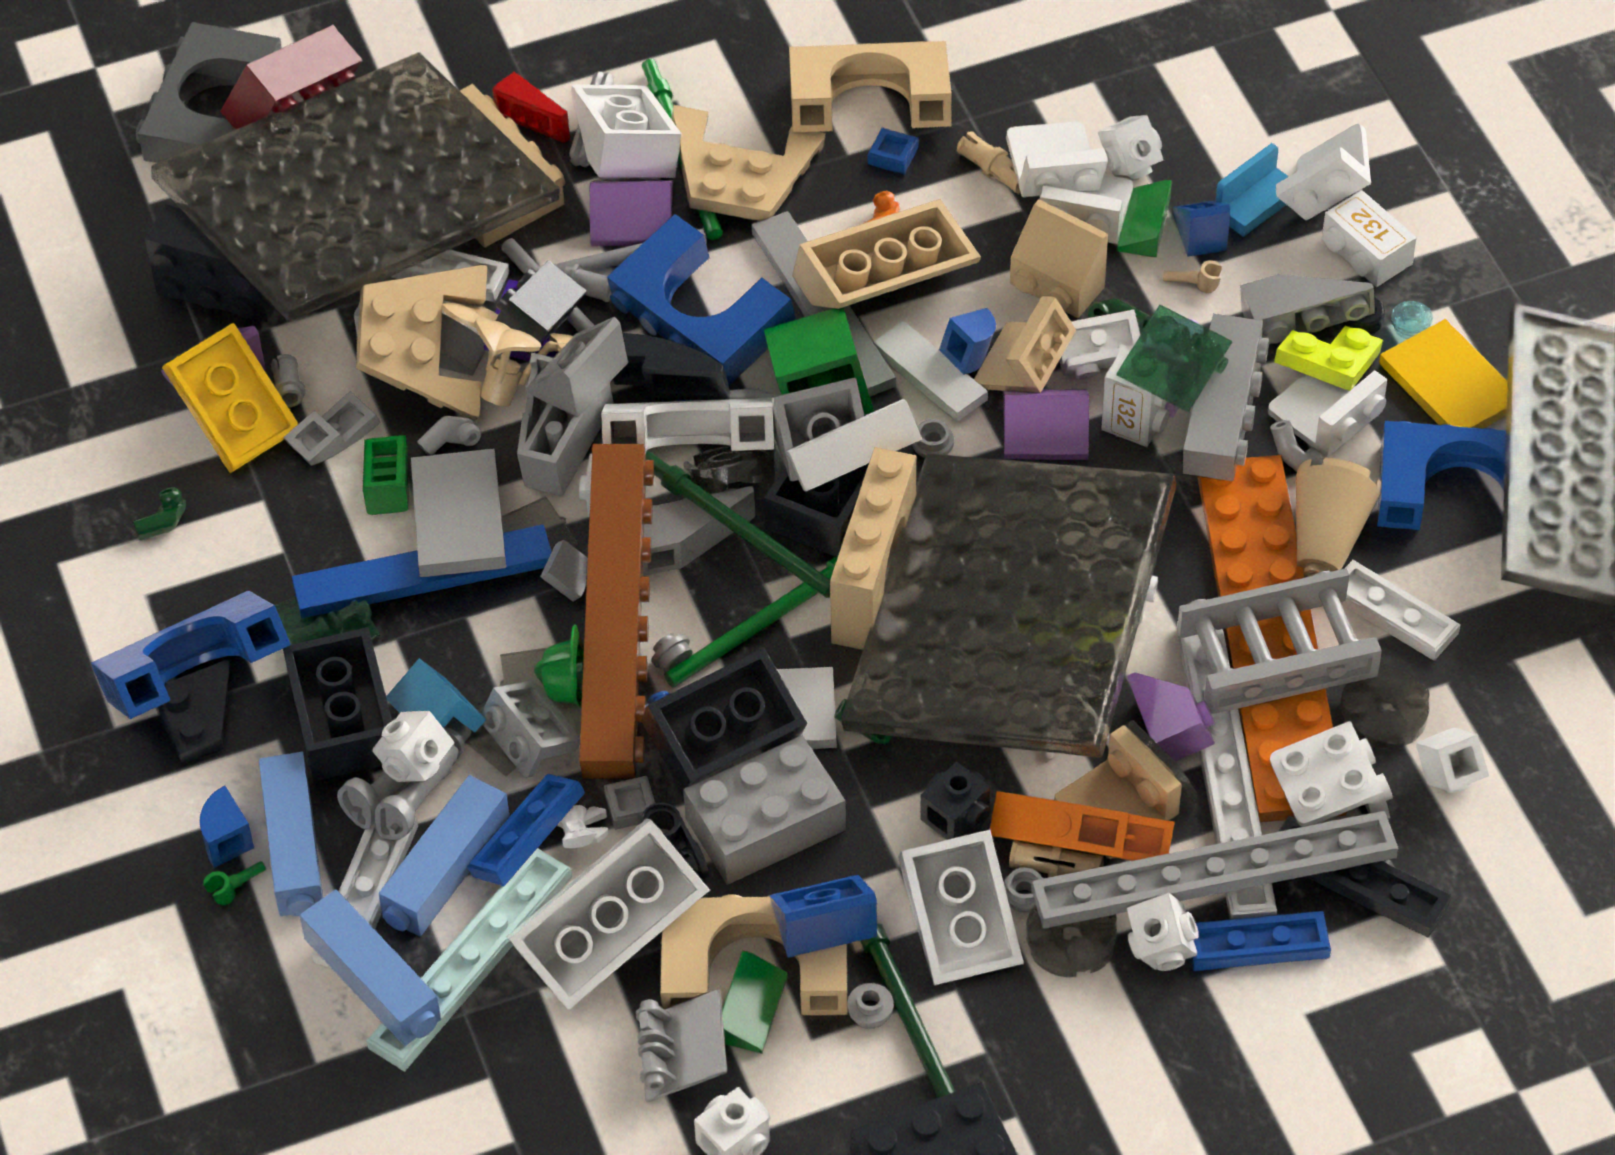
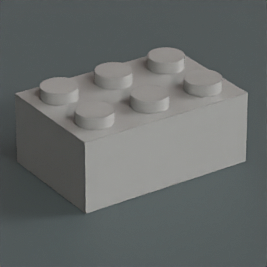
(765, 809)

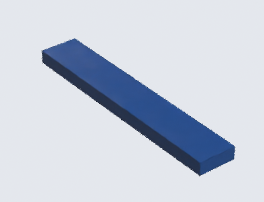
(400, 575)

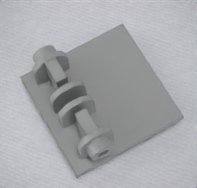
(680, 1044)

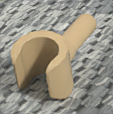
(1206, 279)

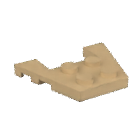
(736, 178)
(403, 334)

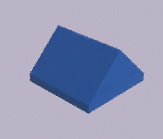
(825, 915)

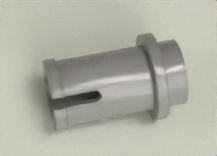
(594, 283)
(287, 379)

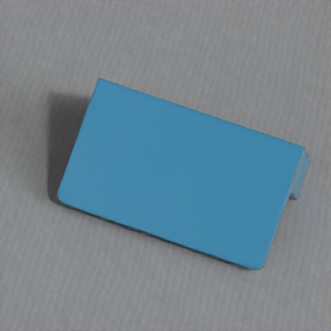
(1252, 190)
(430, 691)

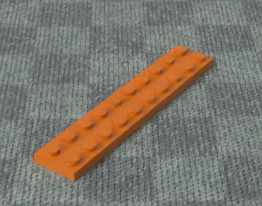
(1250, 549)

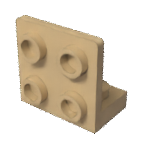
(1027, 350)
(1127, 782)

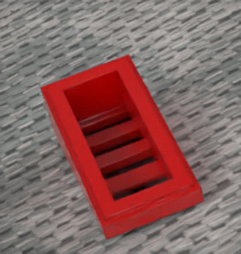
(531, 108)

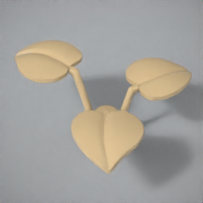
(502, 372)

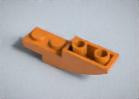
(1079, 827)

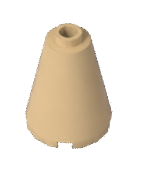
(1331, 512)

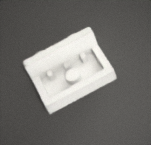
(1098, 343)

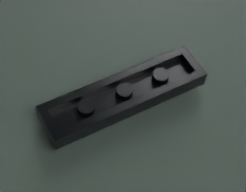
(1386, 891)

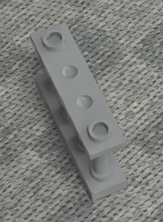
(1286, 676)

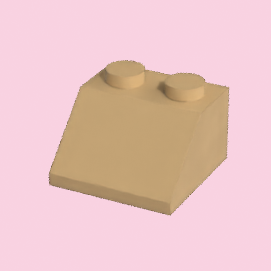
(1060, 258)

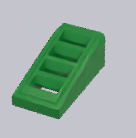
(385, 477)

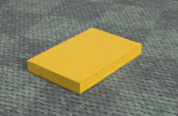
(1448, 377)
(231, 397)

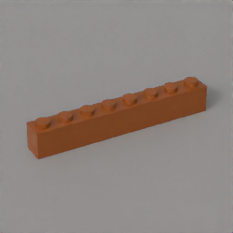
(614, 612)

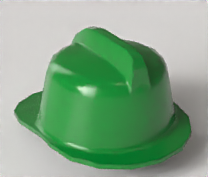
(563, 670)

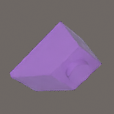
(1172, 716)

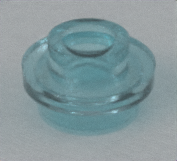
(1411, 318)

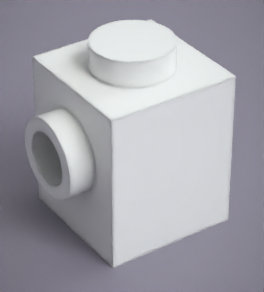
(1452, 760)

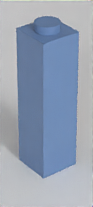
(291, 833)
(442, 856)
(370, 968)

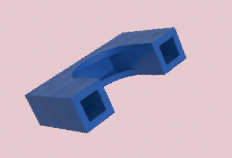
(656, 270)
(1419, 451)
(137, 673)

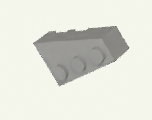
(554, 440)

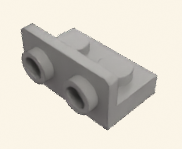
(528, 725)

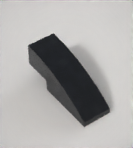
(671, 370)

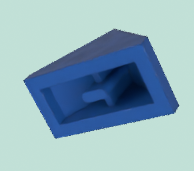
(1203, 226)

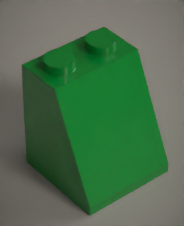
(815, 354)

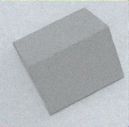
(582, 368)
(812, 413)

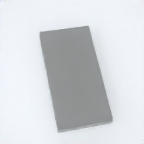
(457, 513)

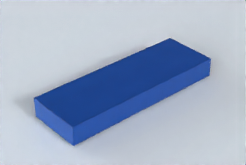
(525, 829)
(1261, 941)

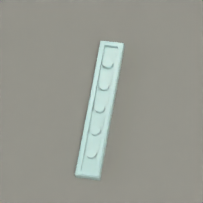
(478, 949)

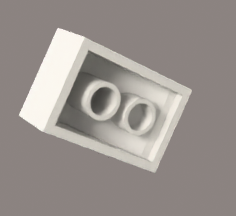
(626, 132)
(960, 907)

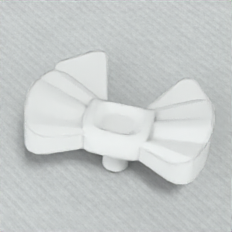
(575, 826)

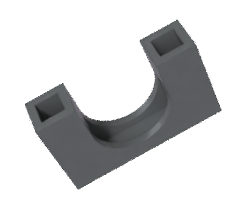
(203, 60)

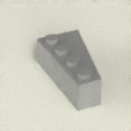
(1225, 406)

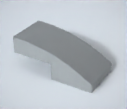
(339, 428)

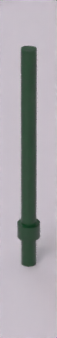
(679, 482)
(907, 1011)

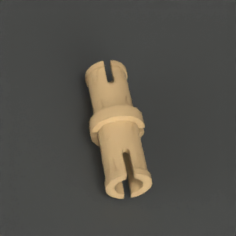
(990, 159)
(1026, 856)

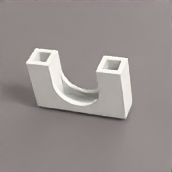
(732, 422)

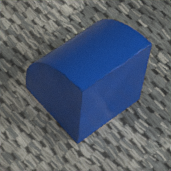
(968, 339)
(224, 828)

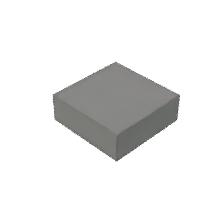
(566, 570)
(628, 801)

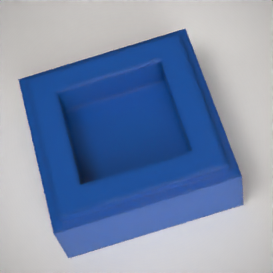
(893, 151)

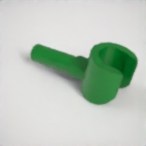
(220, 879)

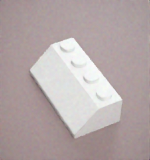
(608, 913)

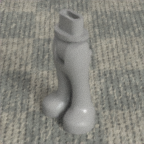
(395, 813)

